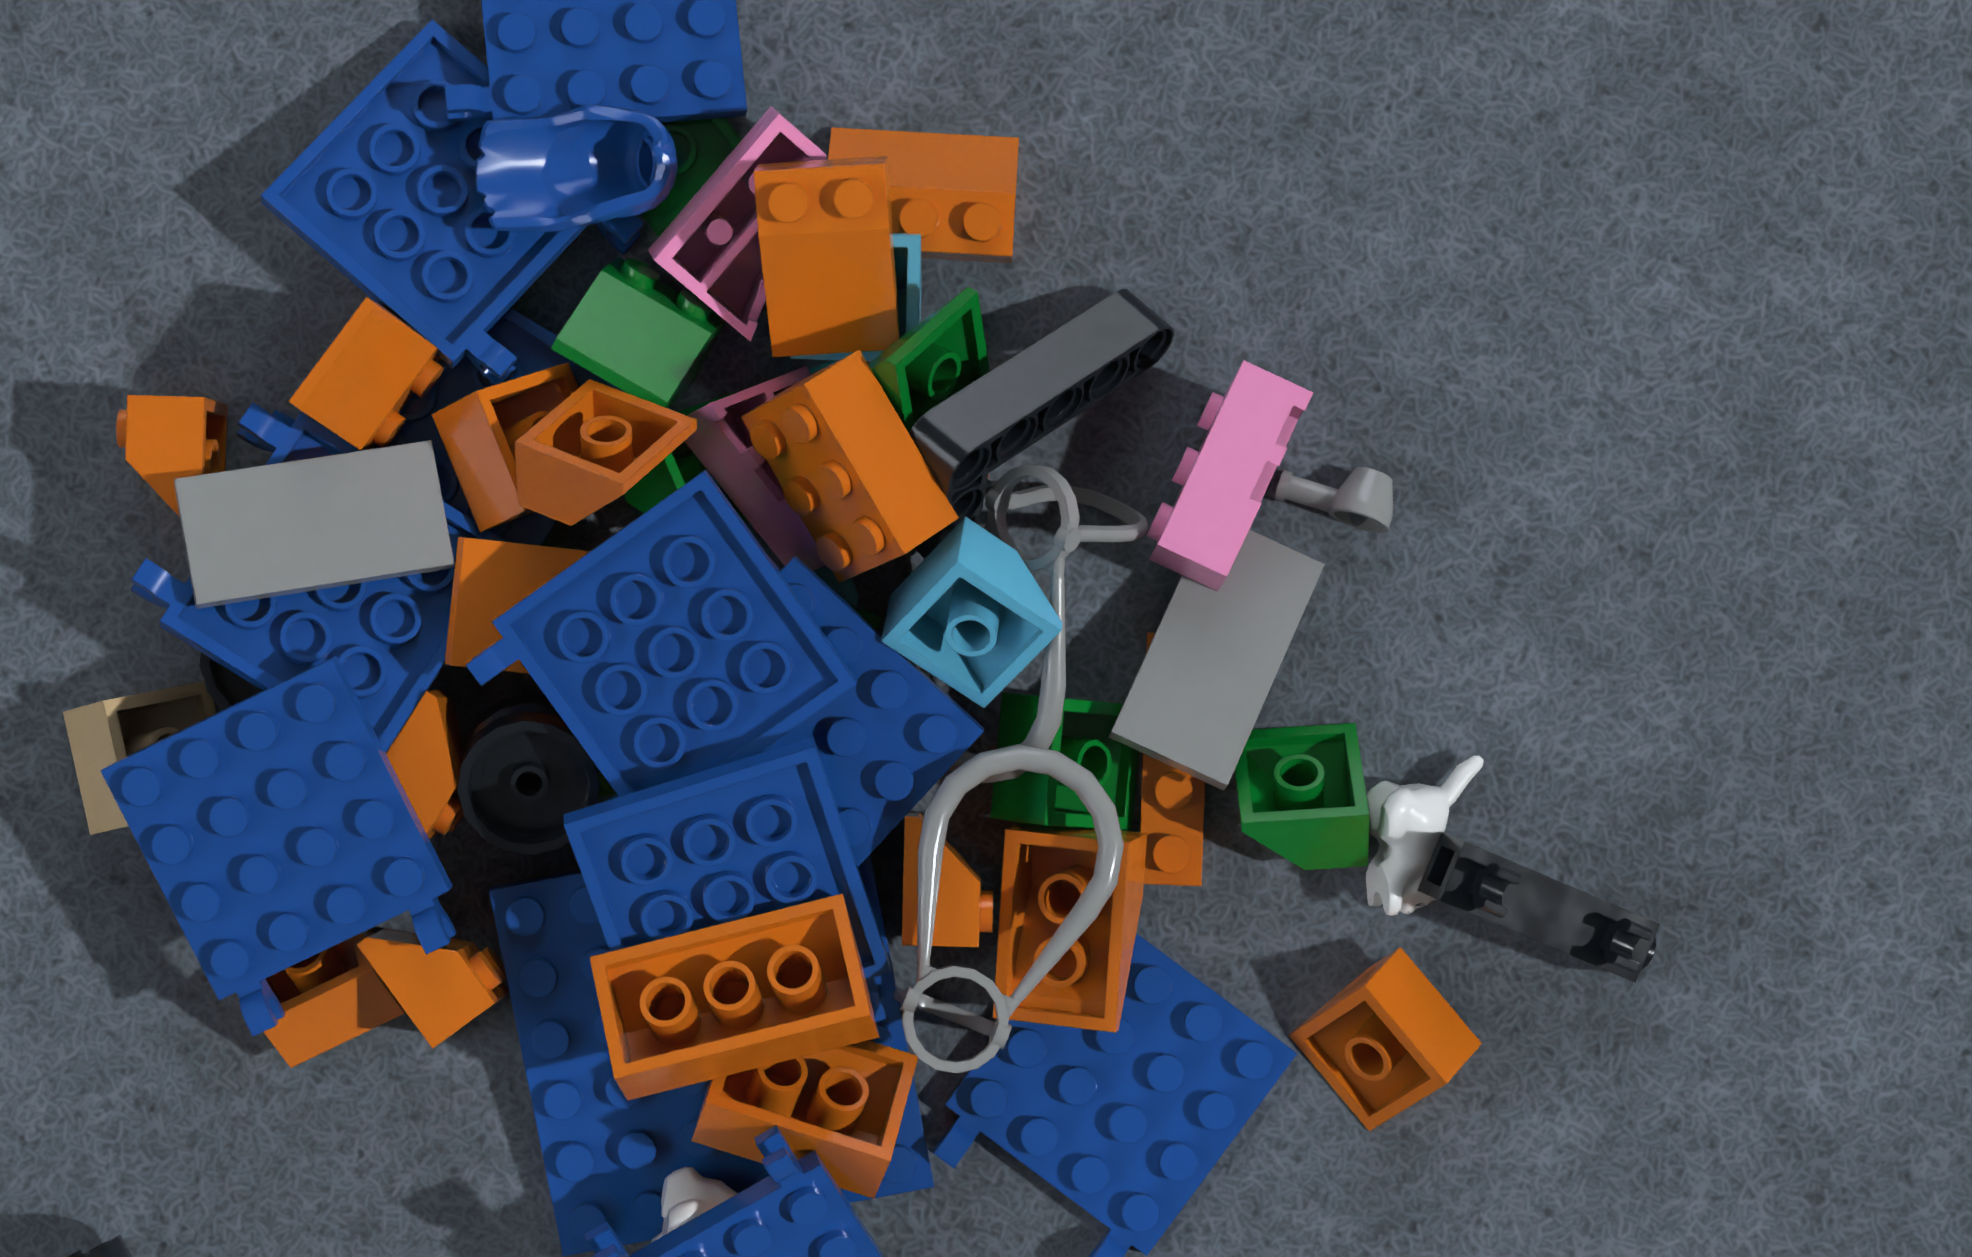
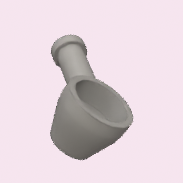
(1362, 493)

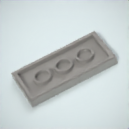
(313, 524)
(1217, 661)

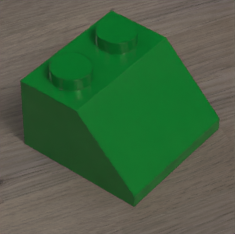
(640, 332)
(1084, 739)

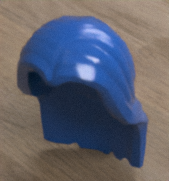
(573, 168)

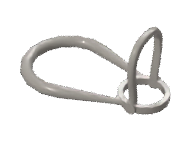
(1066, 540)
(929, 872)

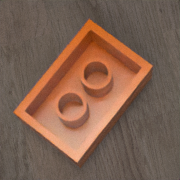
(849, 467)

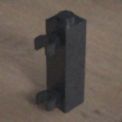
(1539, 907)

